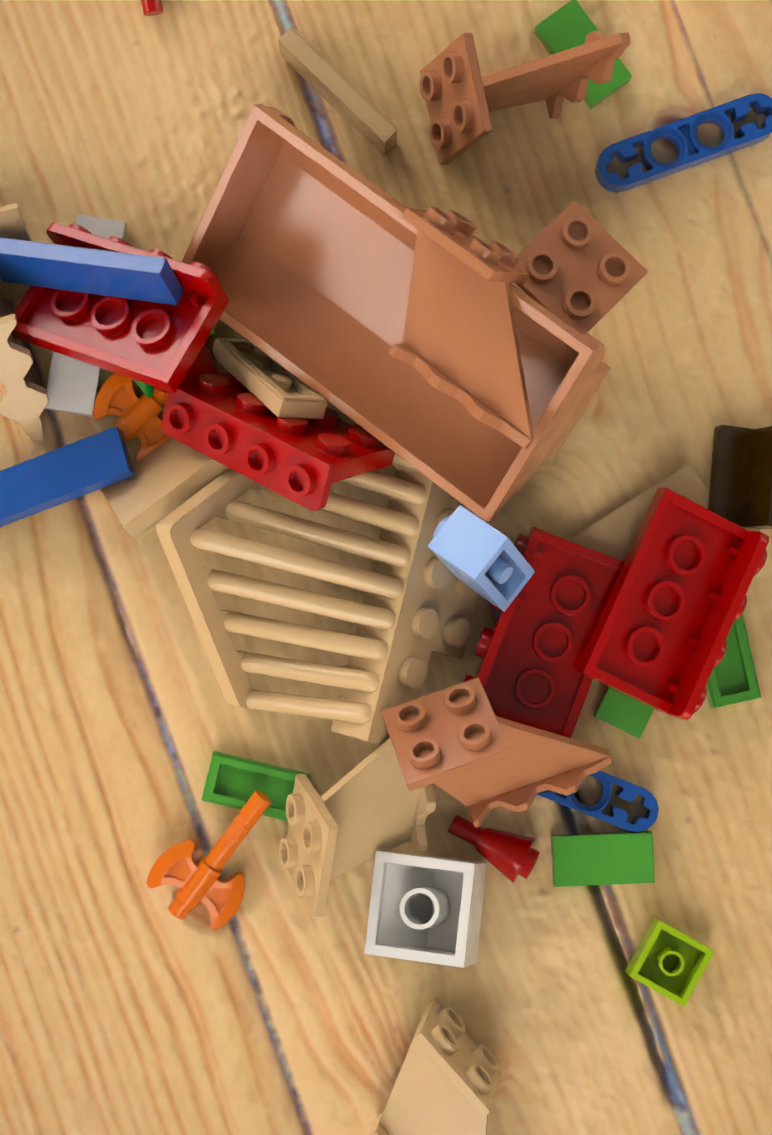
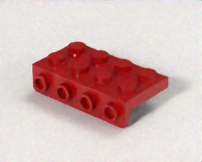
(122, 334)
(283, 454)
(674, 605)
(544, 632)

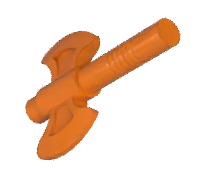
(135, 414)
(201, 880)

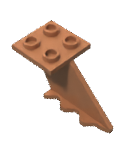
(462, 99)
(578, 269)
(464, 322)
(482, 757)

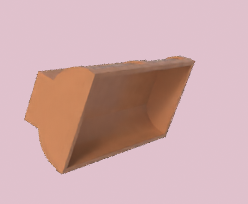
(323, 289)

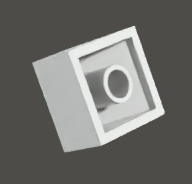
(426, 908)

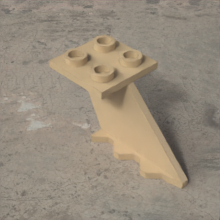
(20, 398)
(350, 823)
(443, 1082)

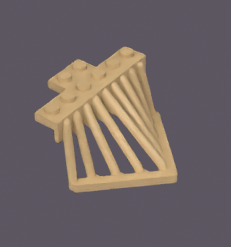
(407, 607)

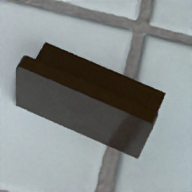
(742, 476)

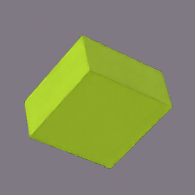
(669, 961)

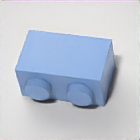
(481, 557)

